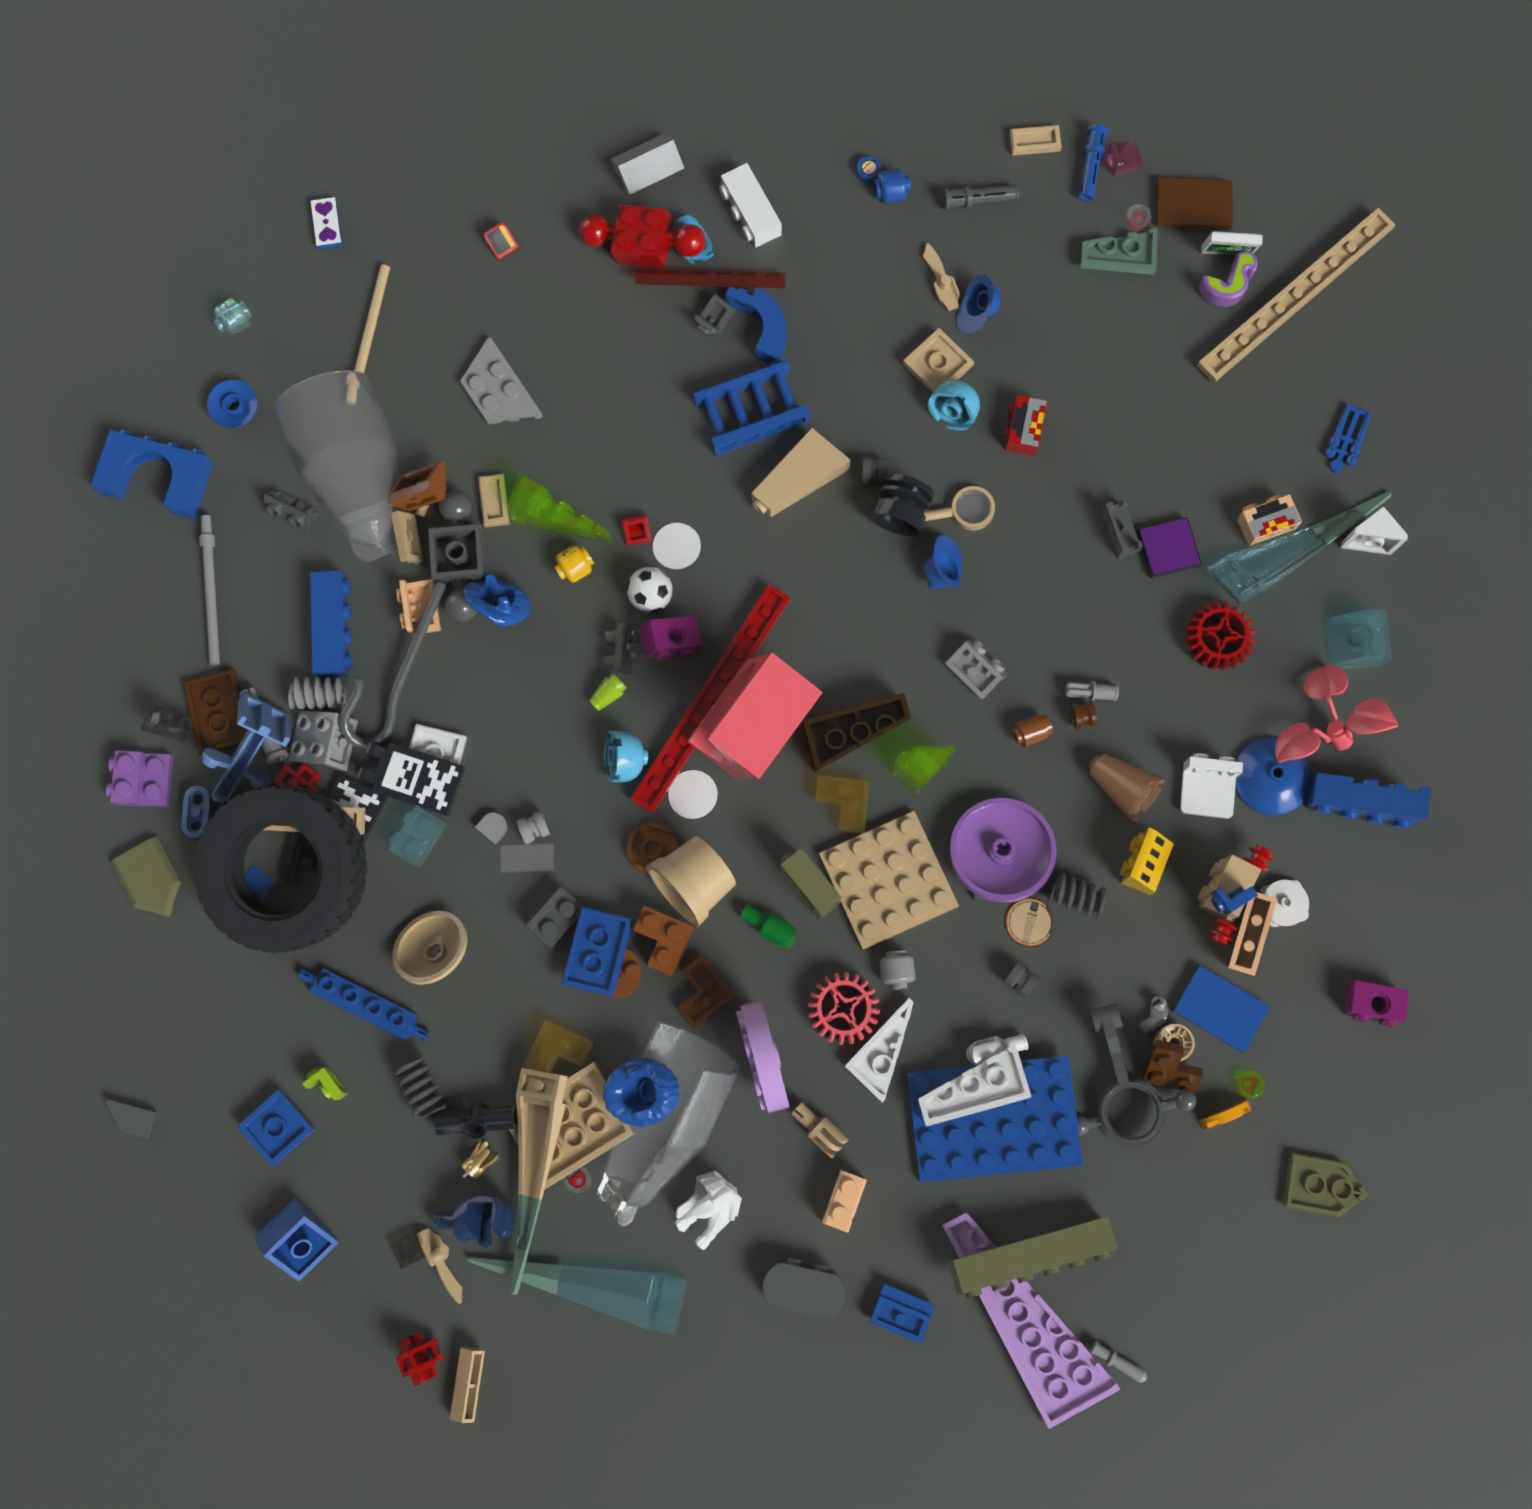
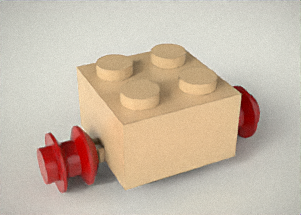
(1230, 875)

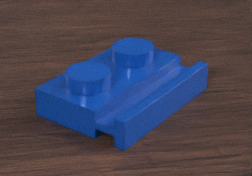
(902, 1313)

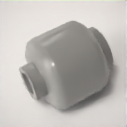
(897, 969)

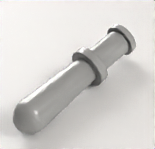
(1111, 1358)

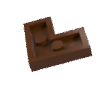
(711, 993)
(1167, 1071)

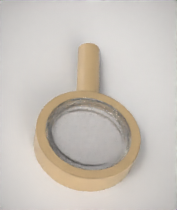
(970, 509)

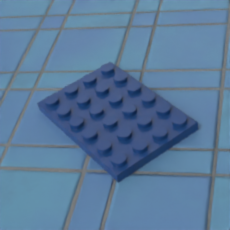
(1003, 1139)

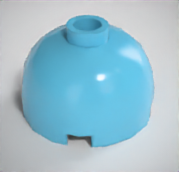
(955, 403)
(624, 756)

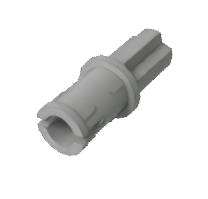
(1092, 691)

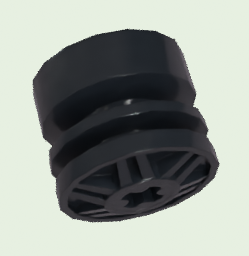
(902, 505)

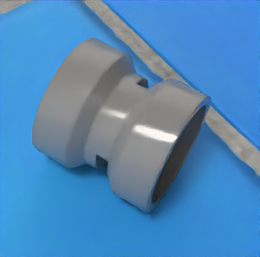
(533, 827)

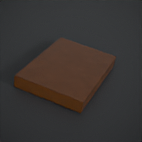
(1195, 203)
(214, 710)

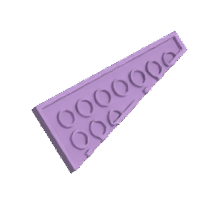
(1045, 1352)

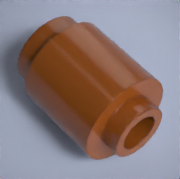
(1032, 730)

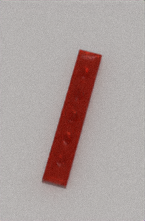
(710, 278)

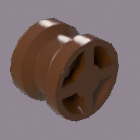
(1083, 715)

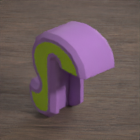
(1231, 292)

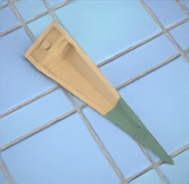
(539, 1121)

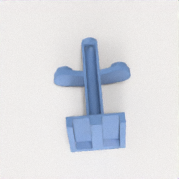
(262, 722)

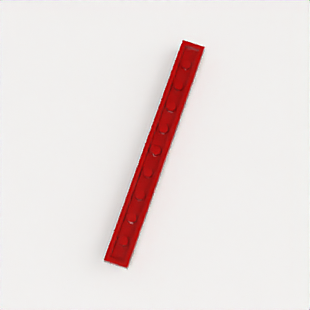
(677, 750)

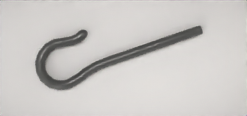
(391, 709)

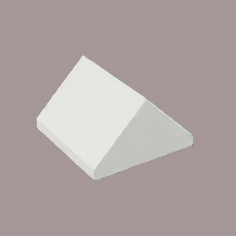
(1376, 534)

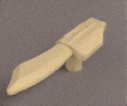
(945, 285)
(436, 1253)

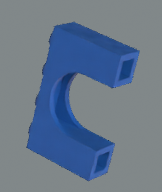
(126, 452)

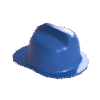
(979, 303)
(944, 565)

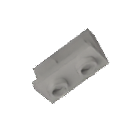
(976, 668)

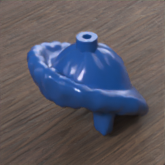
(498, 600)
(641, 1092)

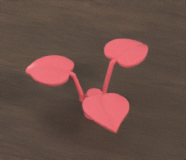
(1368, 718)

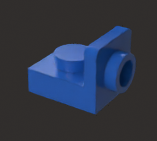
(1237, 899)

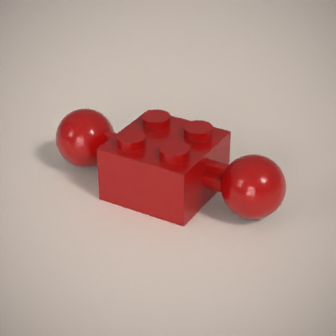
(642, 236)

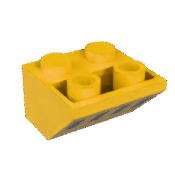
(1147, 862)

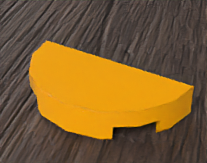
(1225, 1115)

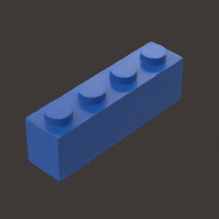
(330, 624)

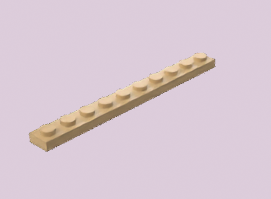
(1295, 295)

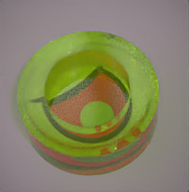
(1250, 1084)

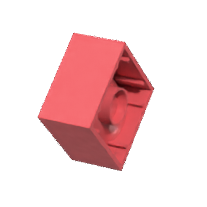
(754, 716)

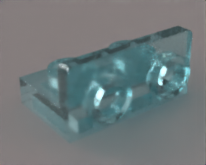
(416, 836)

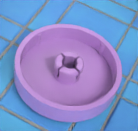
(762, 1057)

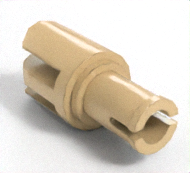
(821, 1130)

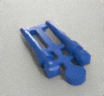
(1337, 465)

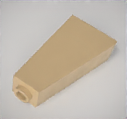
(801, 472)

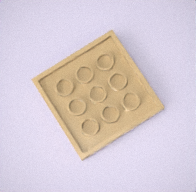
(888, 880)

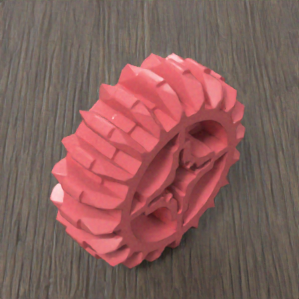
(863, 996)

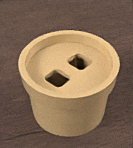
(692, 879)

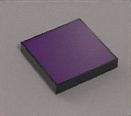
(1169, 547)

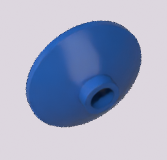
(225, 396)

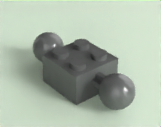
(457, 554)

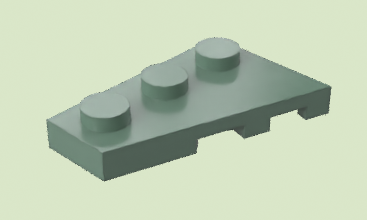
(1123, 254)

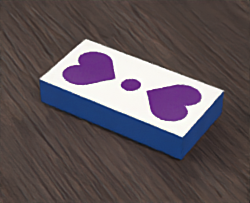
(326, 223)

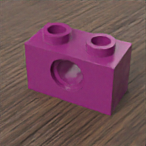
(681, 629)
(1392, 1002)

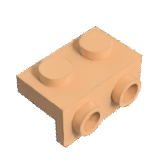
(414, 599)

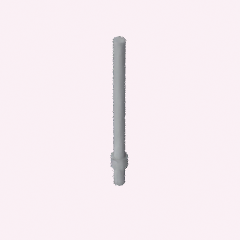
(207, 542)

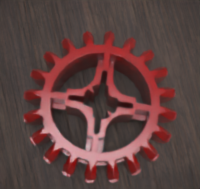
(1241, 637)

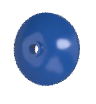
(1263, 790)

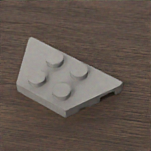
(497, 388)

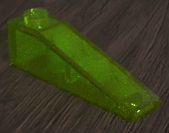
(535, 507)

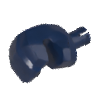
(475, 1218)

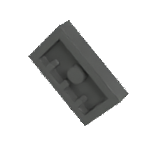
(554, 917)

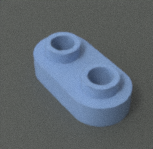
(196, 813)

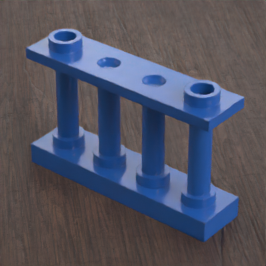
(747, 431)

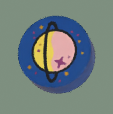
(868, 169)

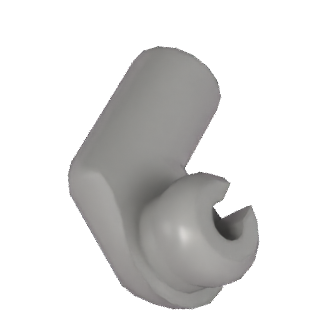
(1157, 1017)

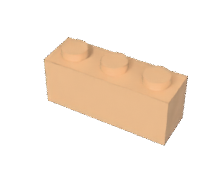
(1253, 934)

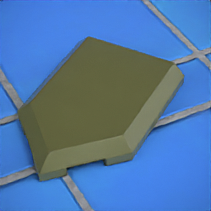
(148, 877)
(1321, 1186)

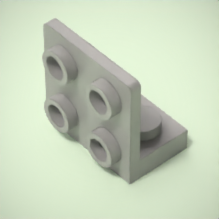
(320, 740)

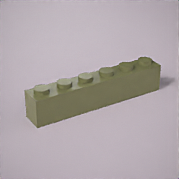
(1031, 1256)

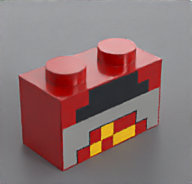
(1025, 426)

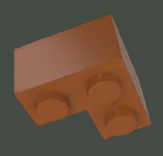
(671, 939)

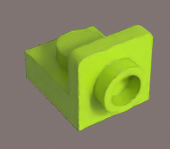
(330, 1084)

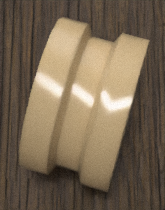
(1180, 1034)

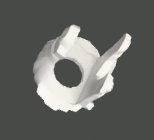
(712, 1199)

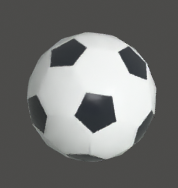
(649, 589)

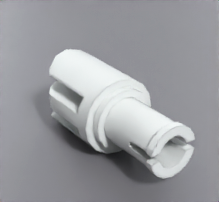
(987, 1048)

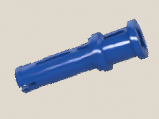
(1094, 152)

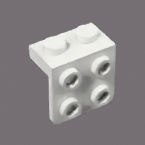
(1209, 786)

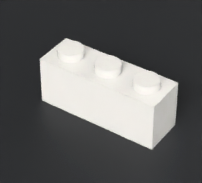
(750, 205)

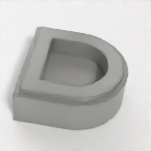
(493, 827)

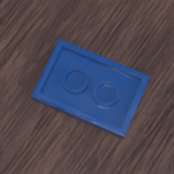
(597, 952)
(1221, 1009)

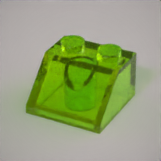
(920, 765)

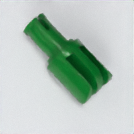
(770, 927)

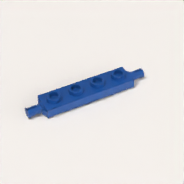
(364, 1004)

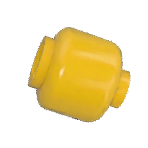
(573, 563)

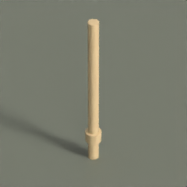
(372, 318)

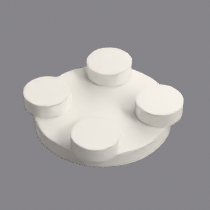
(1291, 903)

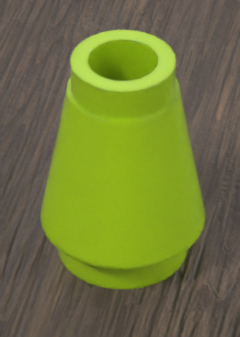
(608, 692)

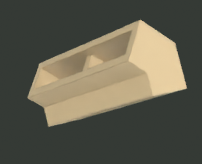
(467, 1384)

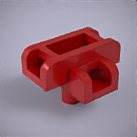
(297, 777)
(416, 1358)

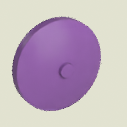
(1003, 850)

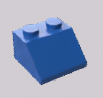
(295, 1240)

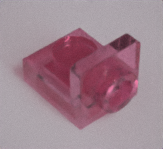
(1123, 159)

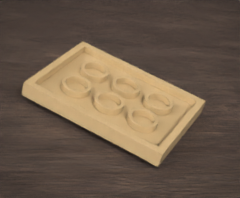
(586, 1125)

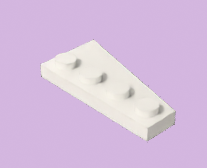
(985, 1087)

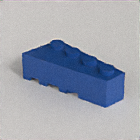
(1368, 800)

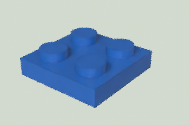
(276, 1128)

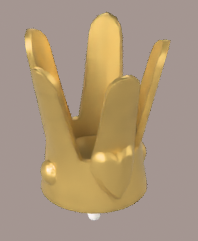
(477, 1162)

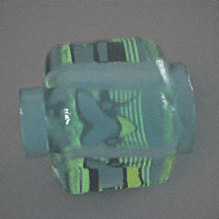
(232, 316)

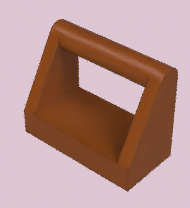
(413, 497)

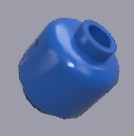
(892, 186)

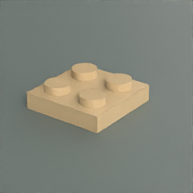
(938, 361)

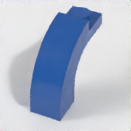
(769, 315)

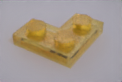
(851, 795)
(555, 1042)

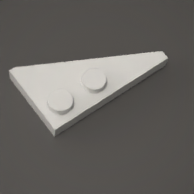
(877, 1058)

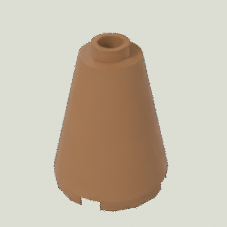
(1125, 784)

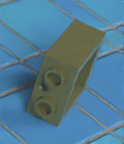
(809, 882)

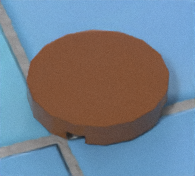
(650, 843)

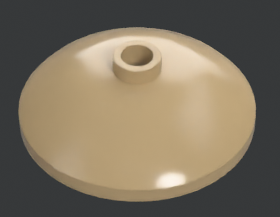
(430, 947)

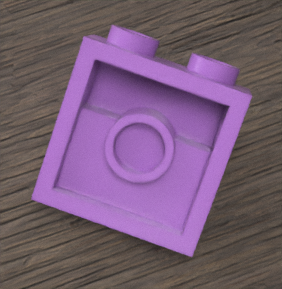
(140, 779)

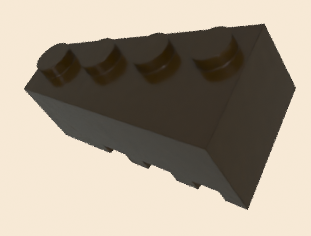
(848, 729)

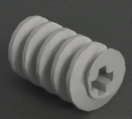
(317, 694)

